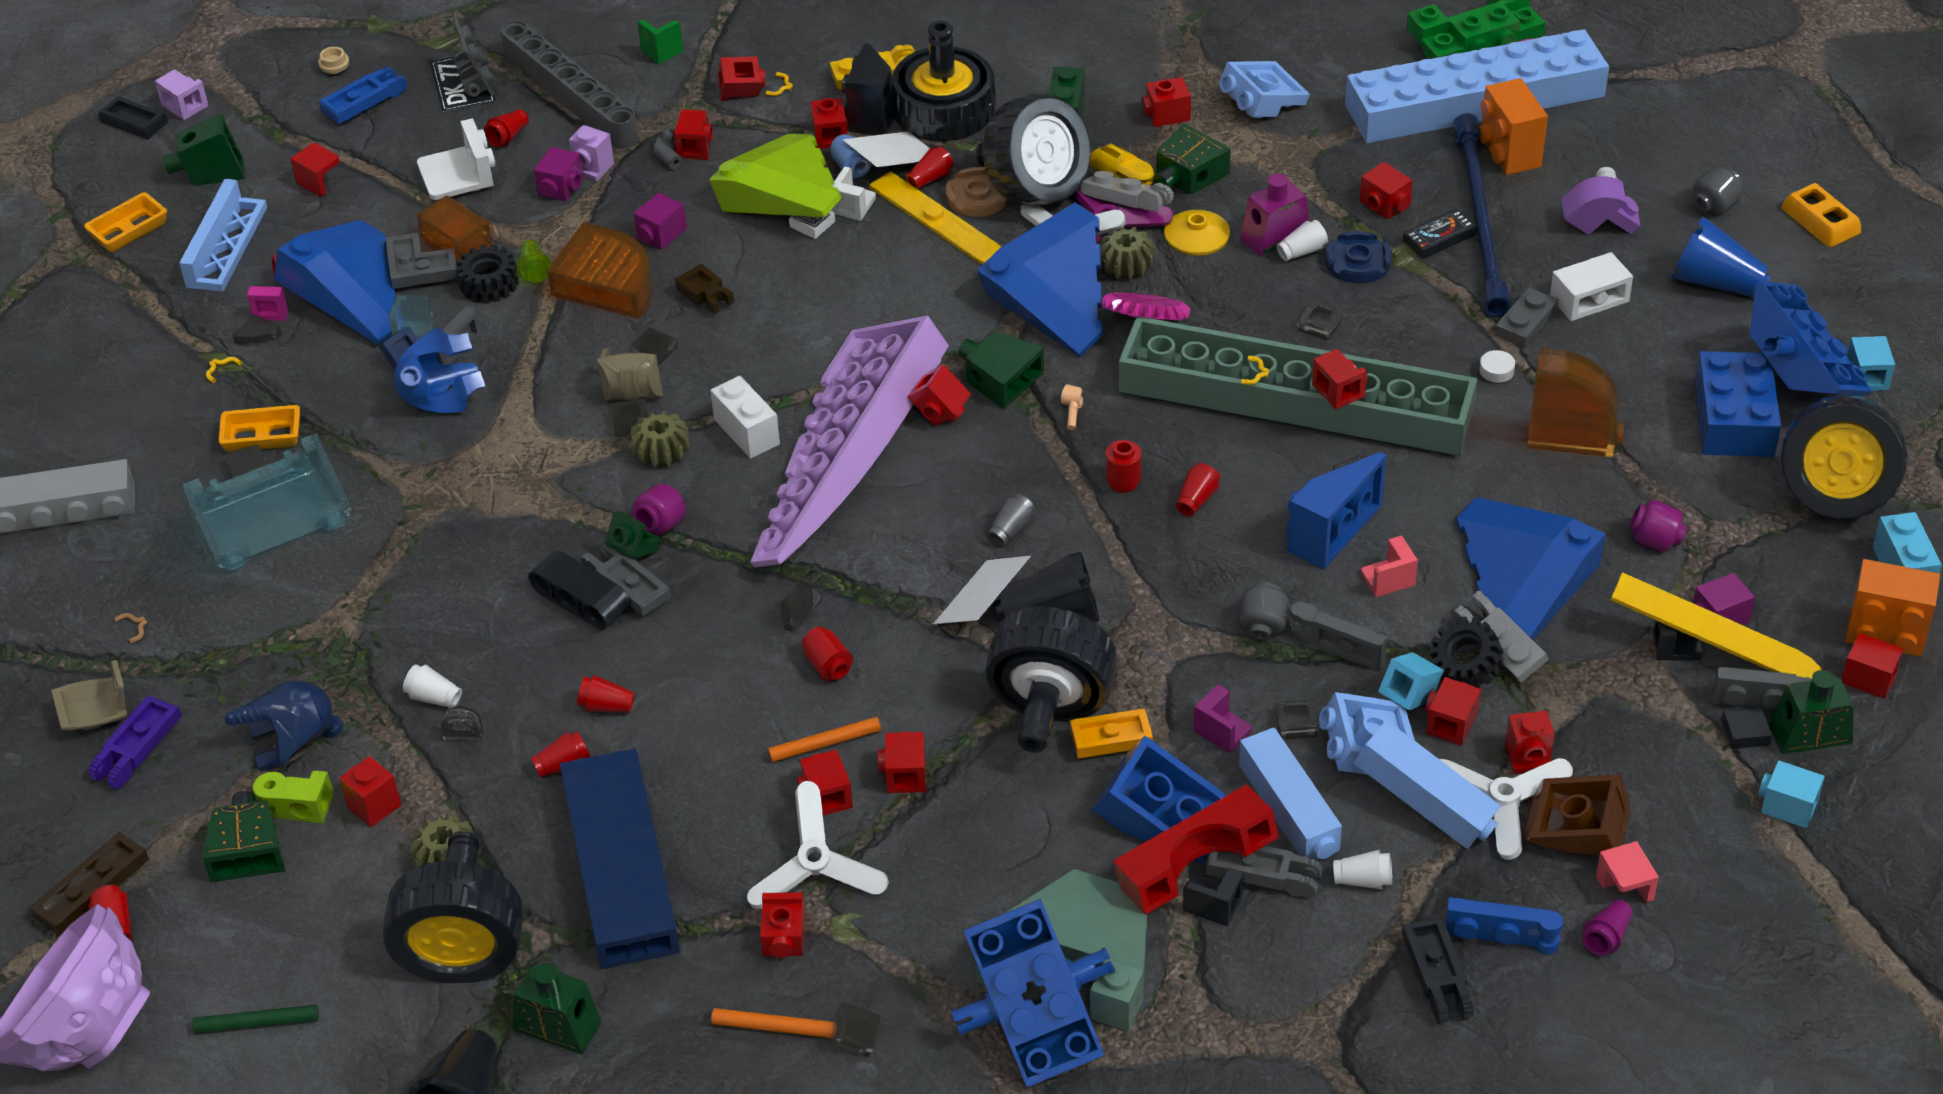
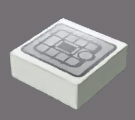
(812, 225)

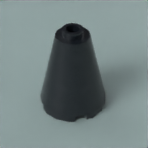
(1058, 585)
(462, 1067)

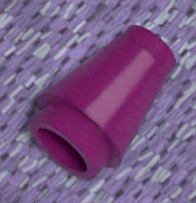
(1607, 928)

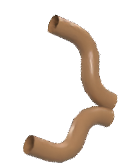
(141, 620)

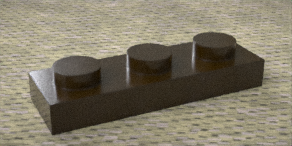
(71, 896)

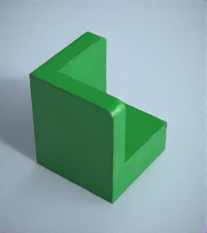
(662, 42)

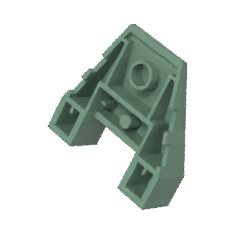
(1095, 915)

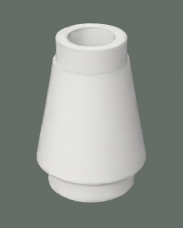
(1302, 241)
(431, 687)
(1364, 870)

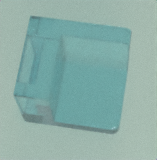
(412, 311)

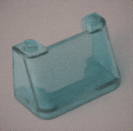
(268, 505)

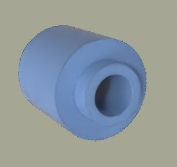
(846, 156)

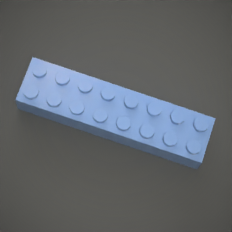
(1437, 90)

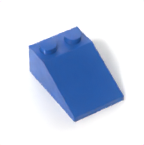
(1334, 509)
(1153, 793)

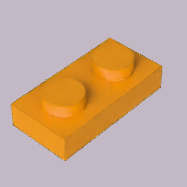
(1109, 732)

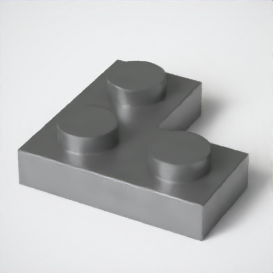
(412, 267)

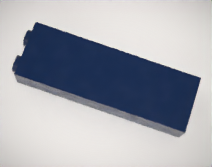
(619, 859)

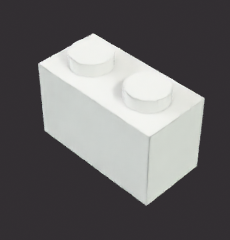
(1591, 286)
(745, 417)

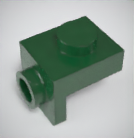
(630, 536)

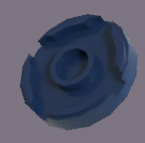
(1358, 257)

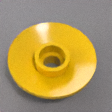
(1197, 232)

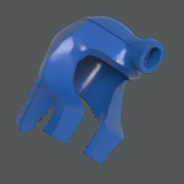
(425, 381)

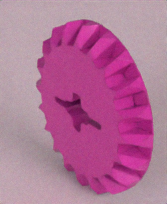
(1146, 306)

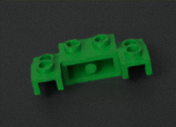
(1476, 29)

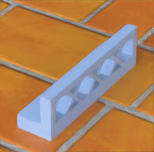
(212, 238)

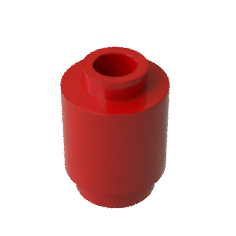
(1123, 465)
(827, 653)

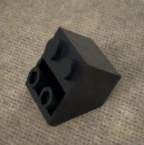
(868, 93)

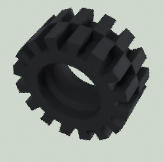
(485, 287)
(1464, 634)

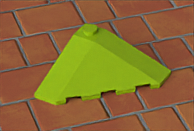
(777, 180)

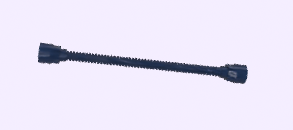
(1495, 295)

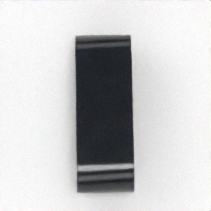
(579, 589)

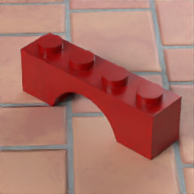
(1232, 824)

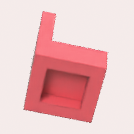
(1394, 573)
(1628, 870)

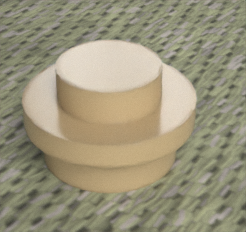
(333, 60)

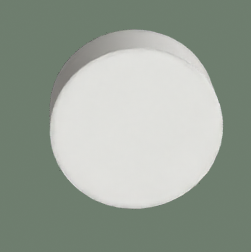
(1497, 366)

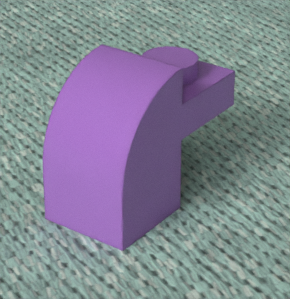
(1598, 200)

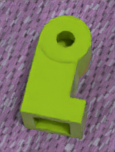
(296, 797)

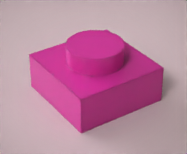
(268, 303)

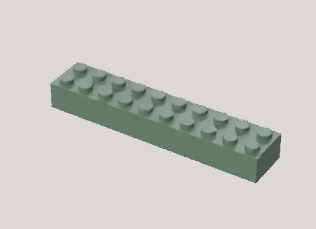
(1207, 367)

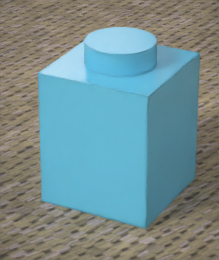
(1874, 359)
(1410, 680)
(1791, 793)

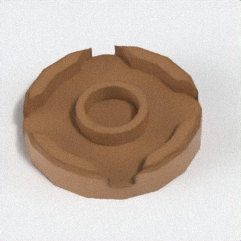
(974, 194)

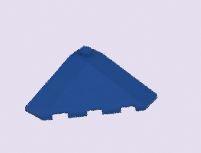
(343, 275)
(1052, 278)
(1528, 558)

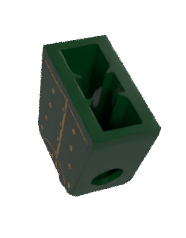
(1191, 160)
(1813, 715)
(242, 840)
(555, 1009)

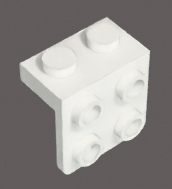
(460, 168)

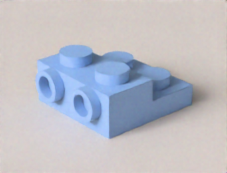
(1261, 87)
(1352, 723)

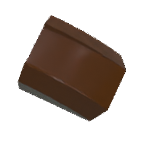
(1579, 814)

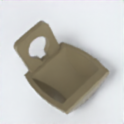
(629, 376)
(91, 702)

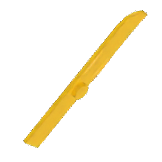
(935, 217)
(1711, 628)

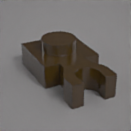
(703, 285)

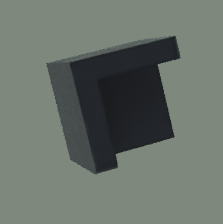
(1674, 644)
(1214, 900)

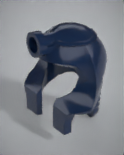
(294, 712)

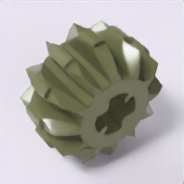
(1126, 253)
(659, 439)
(431, 842)

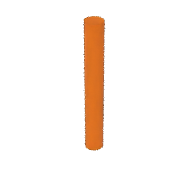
(824, 739)
(772, 1022)

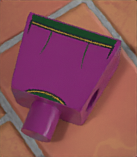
(1273, 214)

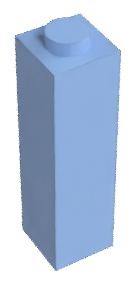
(1428, 785)
(1290, 794)

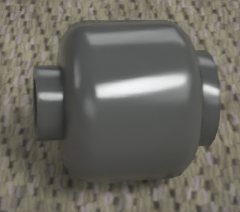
(1717, 190)
(1263, 611)

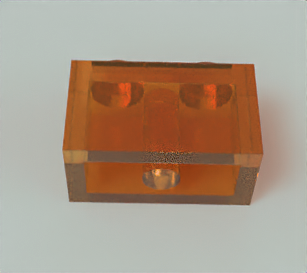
(453, 225)

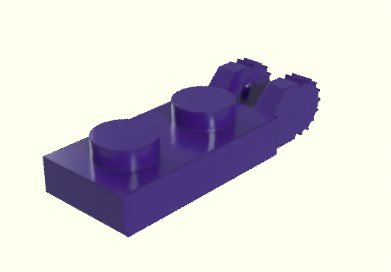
(134, 741)

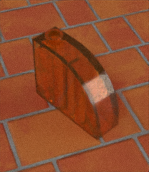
(603, 271)
(1573, 406)

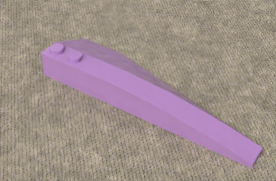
(849, 427)

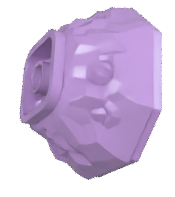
(75, 998)

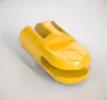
(1121, 164)

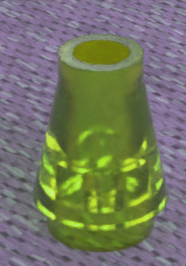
(533, 262)

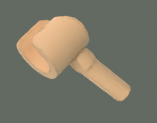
(1072, 397)

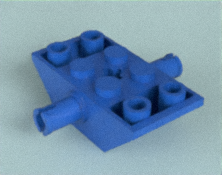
(1799, 343)
(1045, 1033)

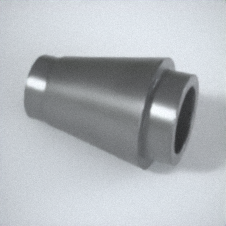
(1012, 518)

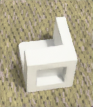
(854, 200)

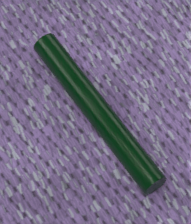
(255, 1019)

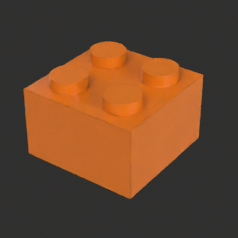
(1513, 126)
(1893, 605)

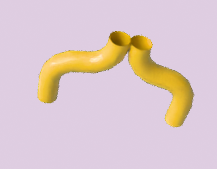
(786, 81)
(220, 362)
(1264, 371)

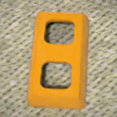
(1812, 216)
(121, 220)
(262, 422)

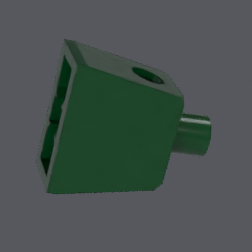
(206, 153)
(1002, 366)

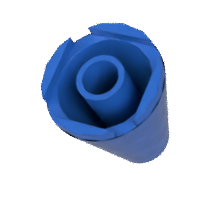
(1719, 262)

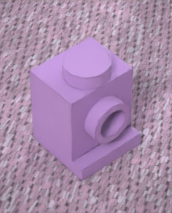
(181, 94)
(594, 151)

